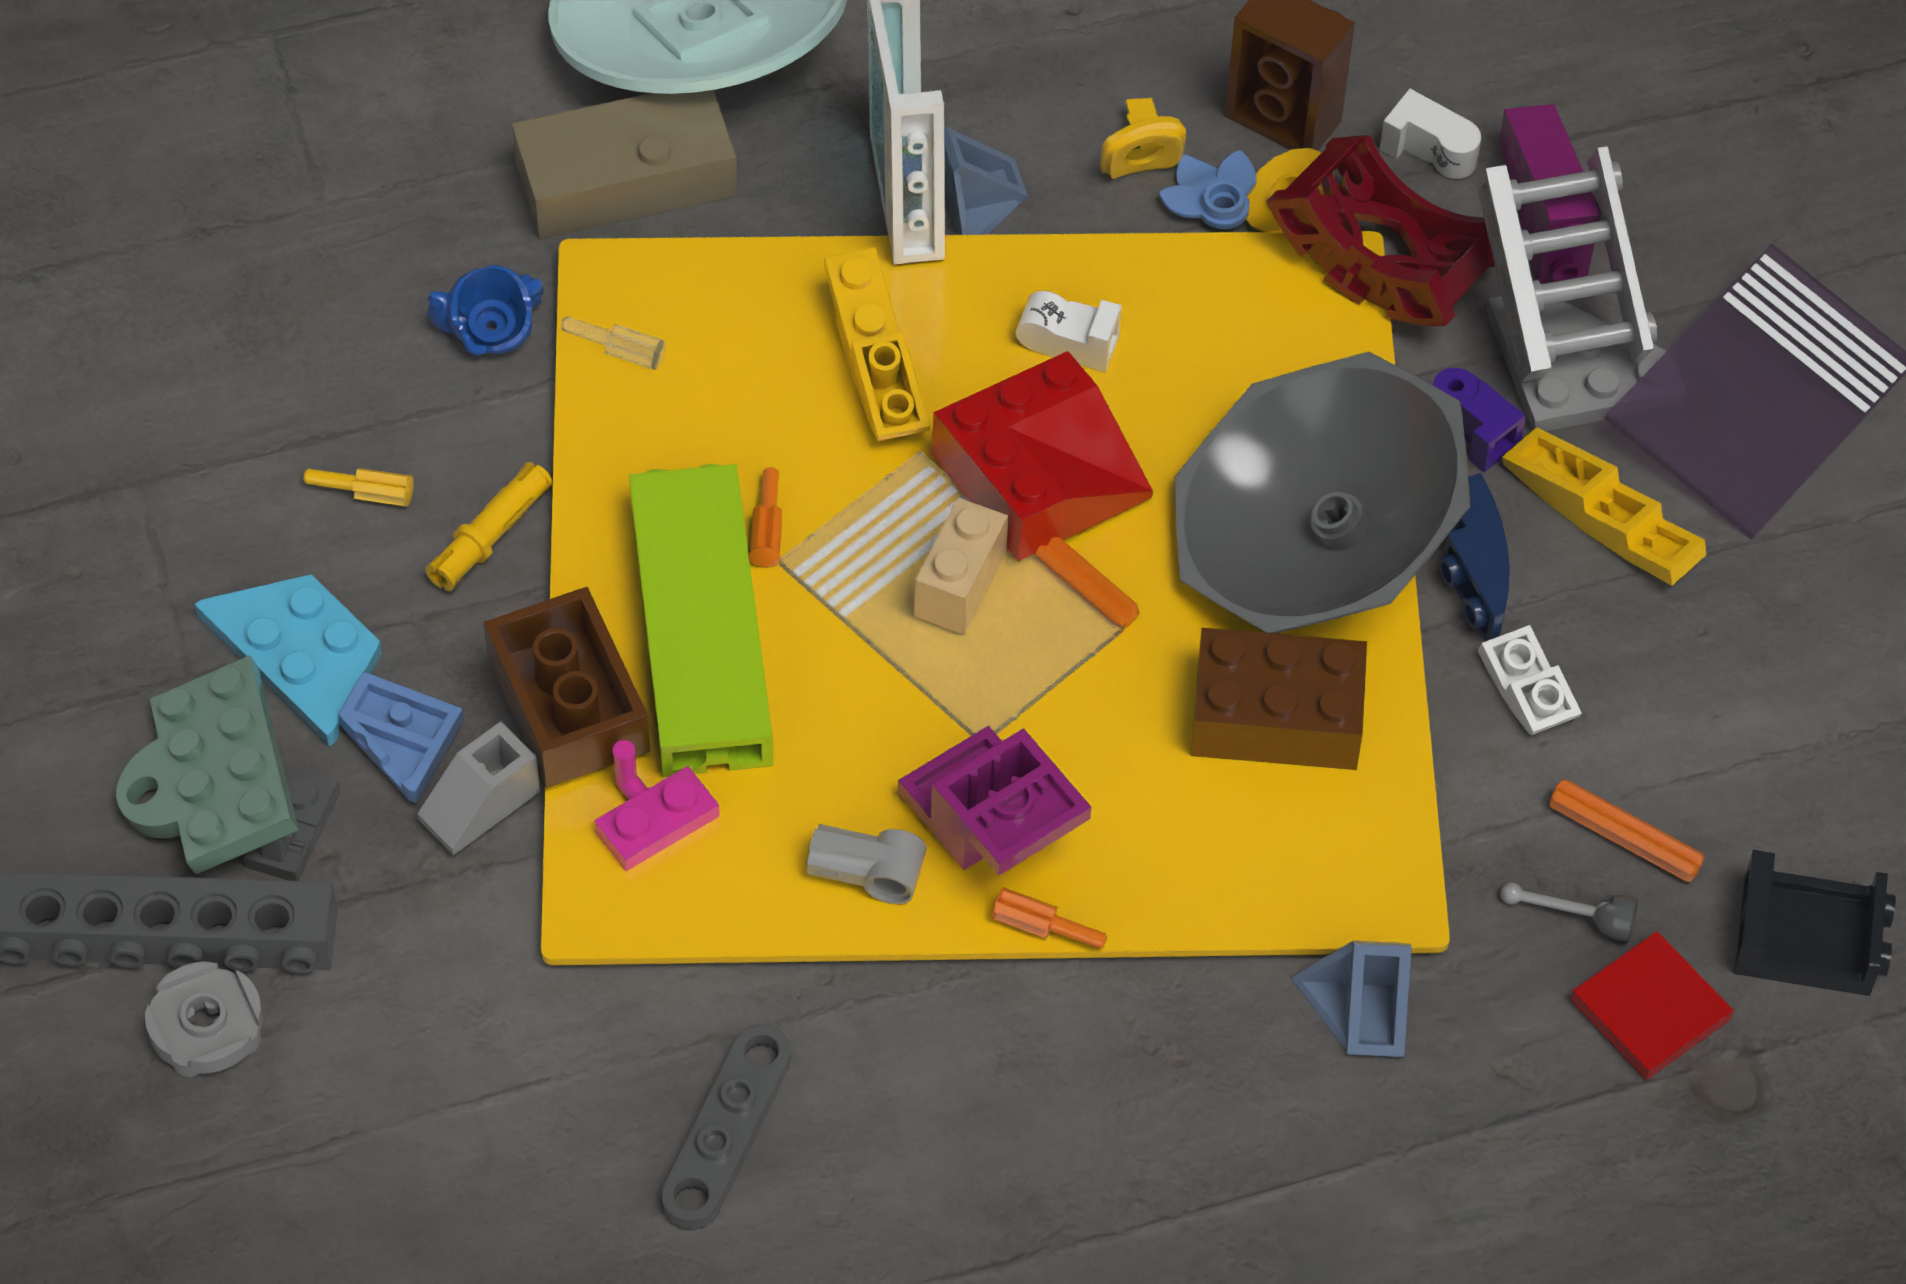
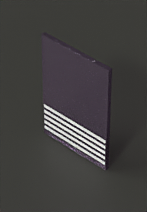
(1760, 391)

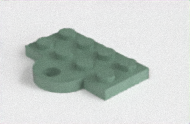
(211, 769)

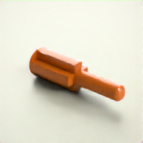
(766, 523)
(1041, 918)

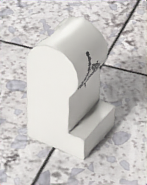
(1432, 135)
(1057, 326)

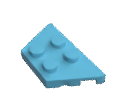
(301, 642)

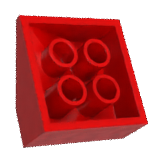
(1040, 454)

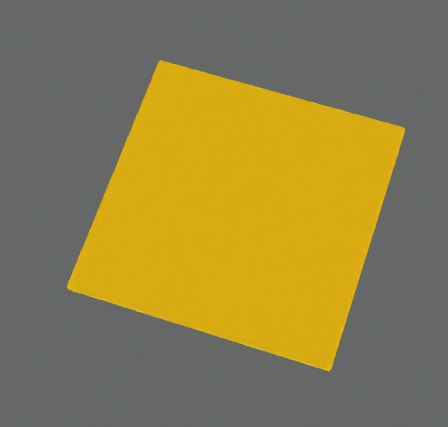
(1177, 844)

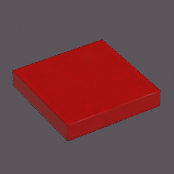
(1651, 1005)

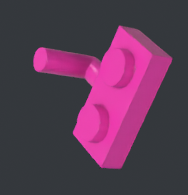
(655, 815)

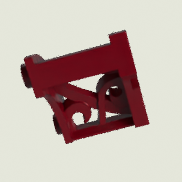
(1369, 191)

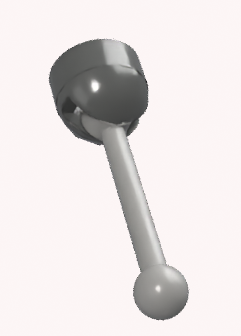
(1612, 916)

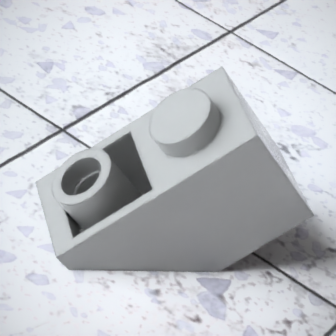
(480, 788)

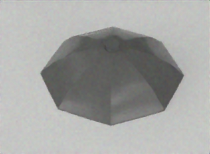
(1321, 493)

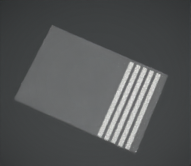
(1020, 641)

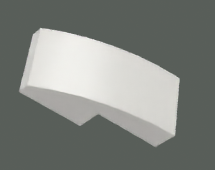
(1527, 682)

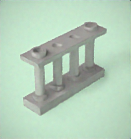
(1525, 298)

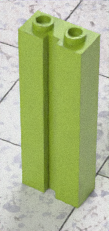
(700, 619)

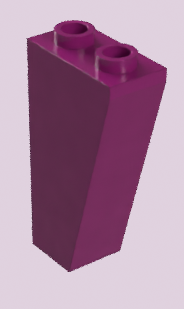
(1538, 149)

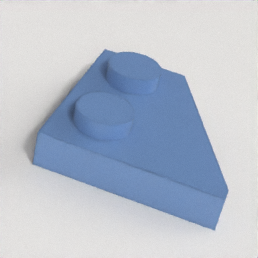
(400, 730)

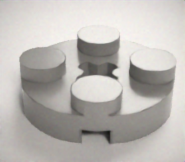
(212, 1047)

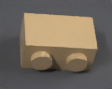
(960, 566)

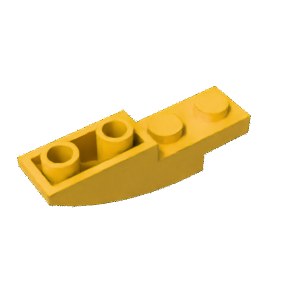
(874, 345)

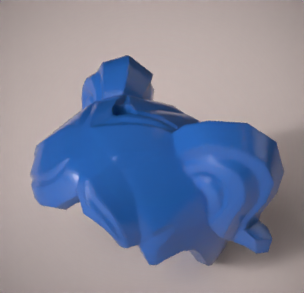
(486, 299)

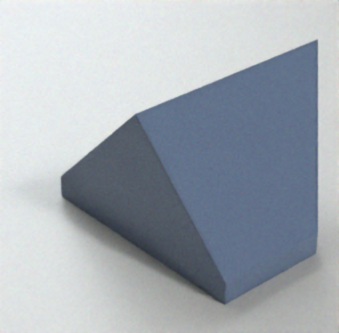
(979, 184)
(1362, 995)

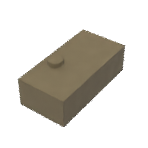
(624, 160)

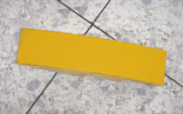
(1596, 502)

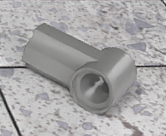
(882, 864)

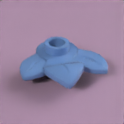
(1206, 189)

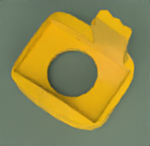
(1159, 140)

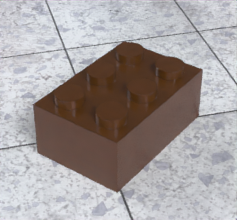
(1289, 71)
(566, 685)
(1279, 698)

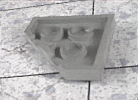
(1579, 384)

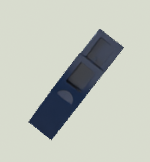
(1478, 561)

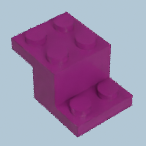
(994, 799)

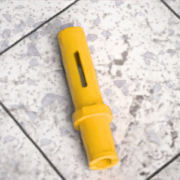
(475, 540)

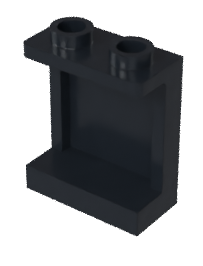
(1813, 929)

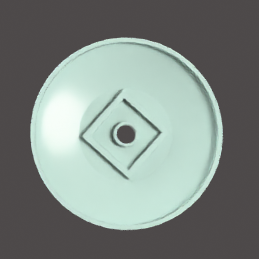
(687, 42)

